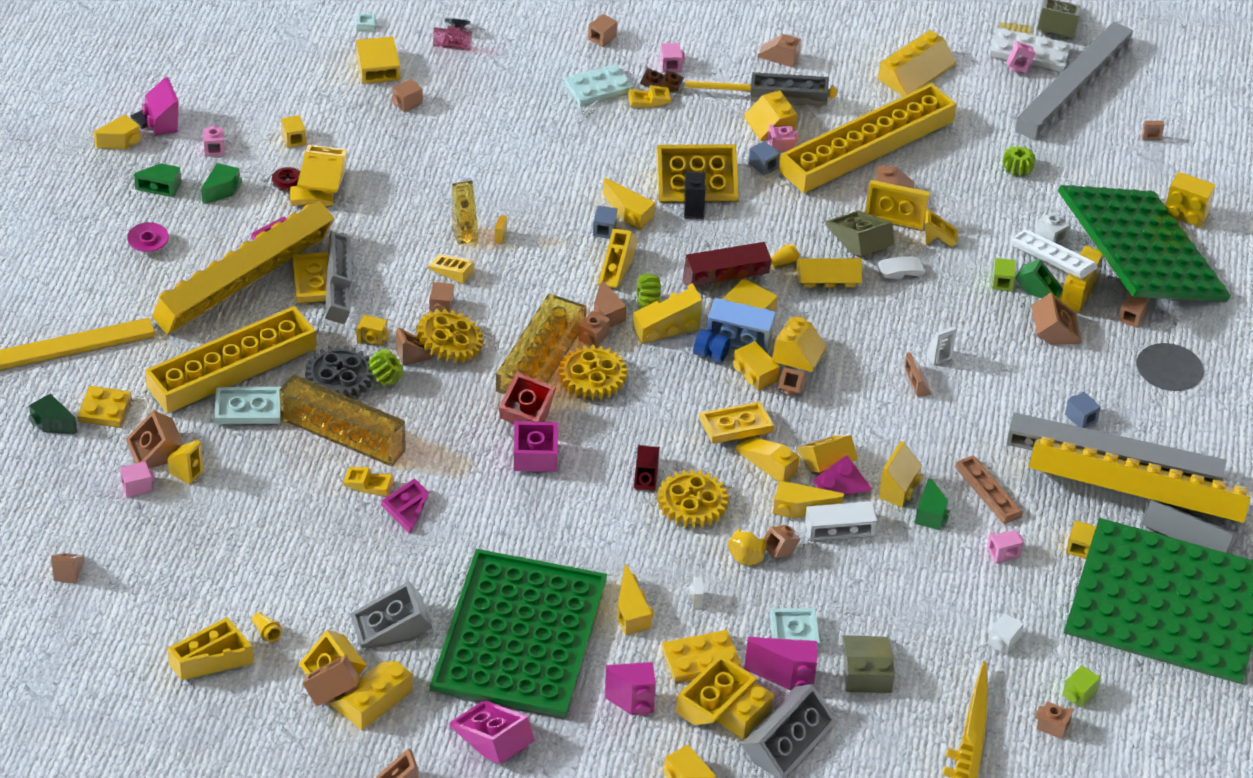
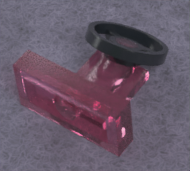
(454, 36)

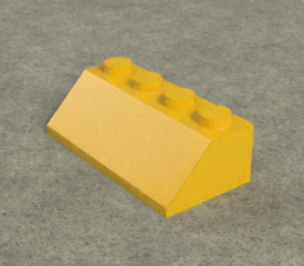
(916, 63)

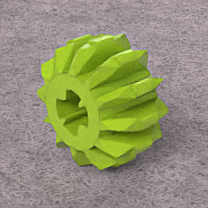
(1018, 160)
(648, 289)
(386, 367)

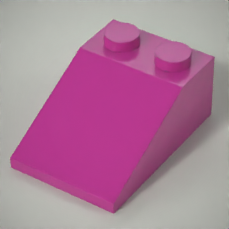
(782, 660)
(494, 731)

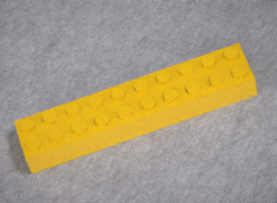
(867, 138)
(242, 267)
(1139, 479)

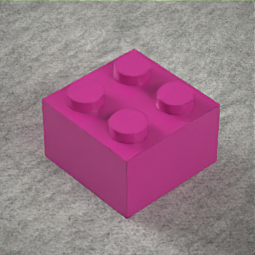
(535, 446)

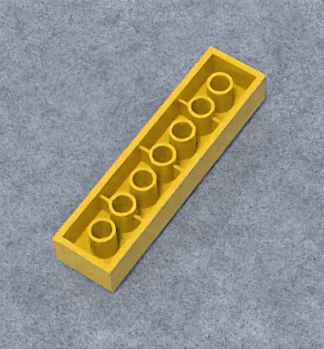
(230, 359)

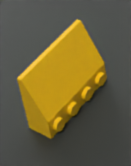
(716, 160)

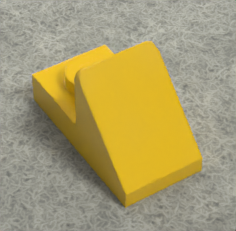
(938, 227)

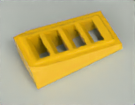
(457, 268)

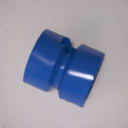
(713, 346)

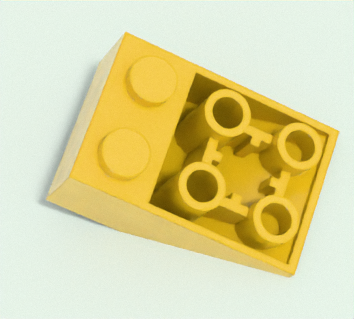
(322, 169)

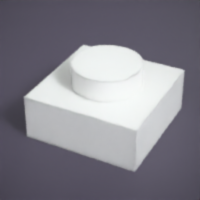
(696, 592)

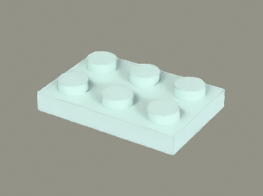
(598, 84)
(247, 405)

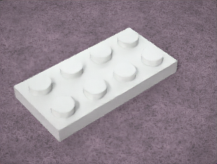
(1049, 53)

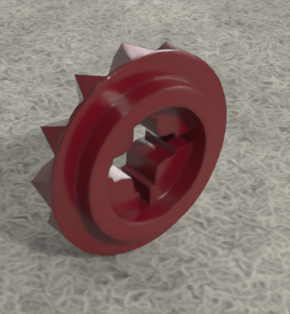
(279, 178)

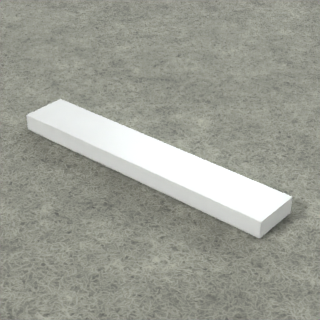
(1053, 254)

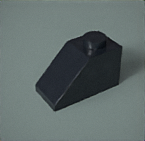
(694, 195)

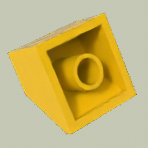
(770, 110)
(827, 451)
(900, 476)
(329, 648)
(747, 711)

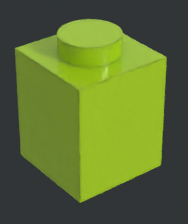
(1003, 274)
(1081, 686)

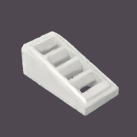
(942, 346)

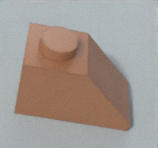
(781, 50)
(609, 305)

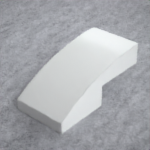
(897, 267)

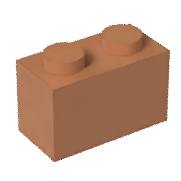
(331, 681)

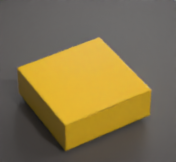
(500, 229)

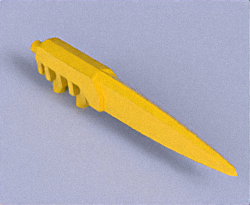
(970, 749)

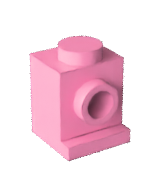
(1023, 63)
(214, 135)
(782, 137)
(1005, 545)

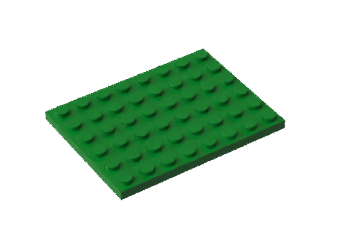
(1143, 243)
(1166, 601)
(519, 633)

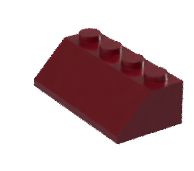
(726, 264)

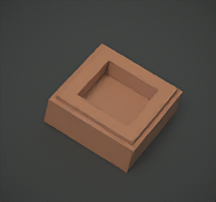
(1152, 130)

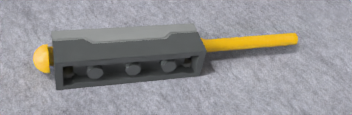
(795, 88)

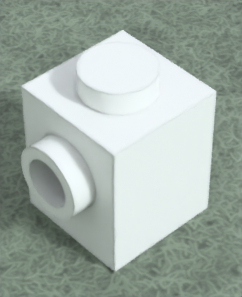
(1053, 228)
(1004, 633)

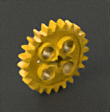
(449, 335)
(592, 372)
(692, 498)

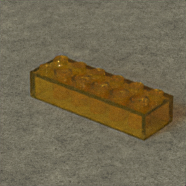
(543, 342)
(342, 420)

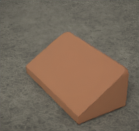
(916, 376)

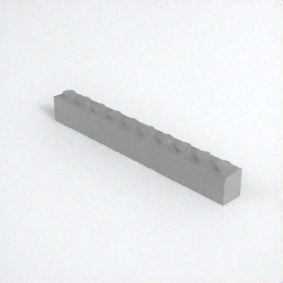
(1074, 81)
(1027, 429)

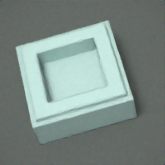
(365, 22)

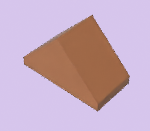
(409, 348)
(66, 567)
(402, 767)

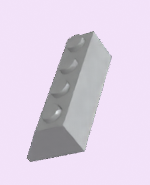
(1187, 527)
(790, 731)

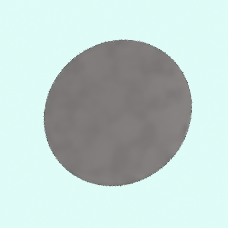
(1169, 366)

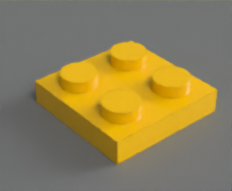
(104, 406)

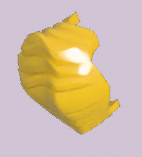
(747, 548)

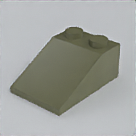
(1059, 18)
(862, 232)
(868, 664)

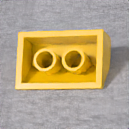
(829, 271)
(799, 345)
(713, 691)
(375, 693)

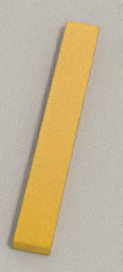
(76, 343)

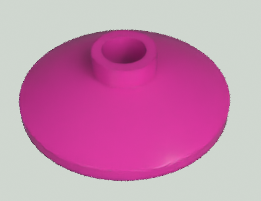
(147, 237)

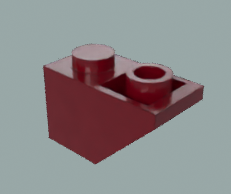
(646, 467)

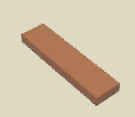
(988, 489)

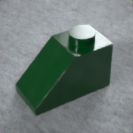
(52, 416)

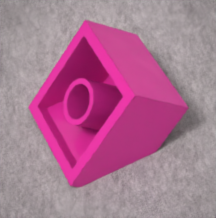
(162, 108)
(631, 687)

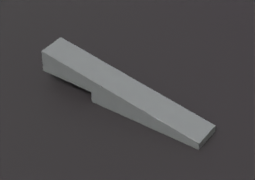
(338, 278)

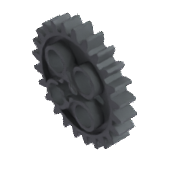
(340, 370)

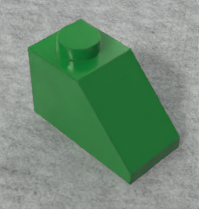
(159, 180)
(221, 183)
(1038, 280)
(932, 507)

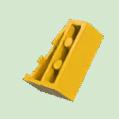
(669, 318)
(210, 651)

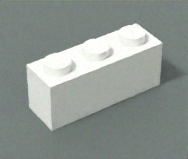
(840, 521)

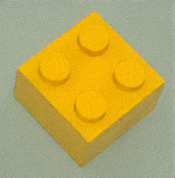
(1190, 199)

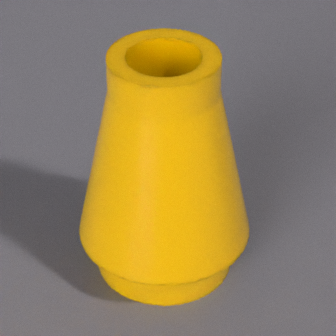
(785, 255)
(267, 627)

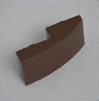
(670, 79)

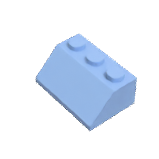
(741, 323)

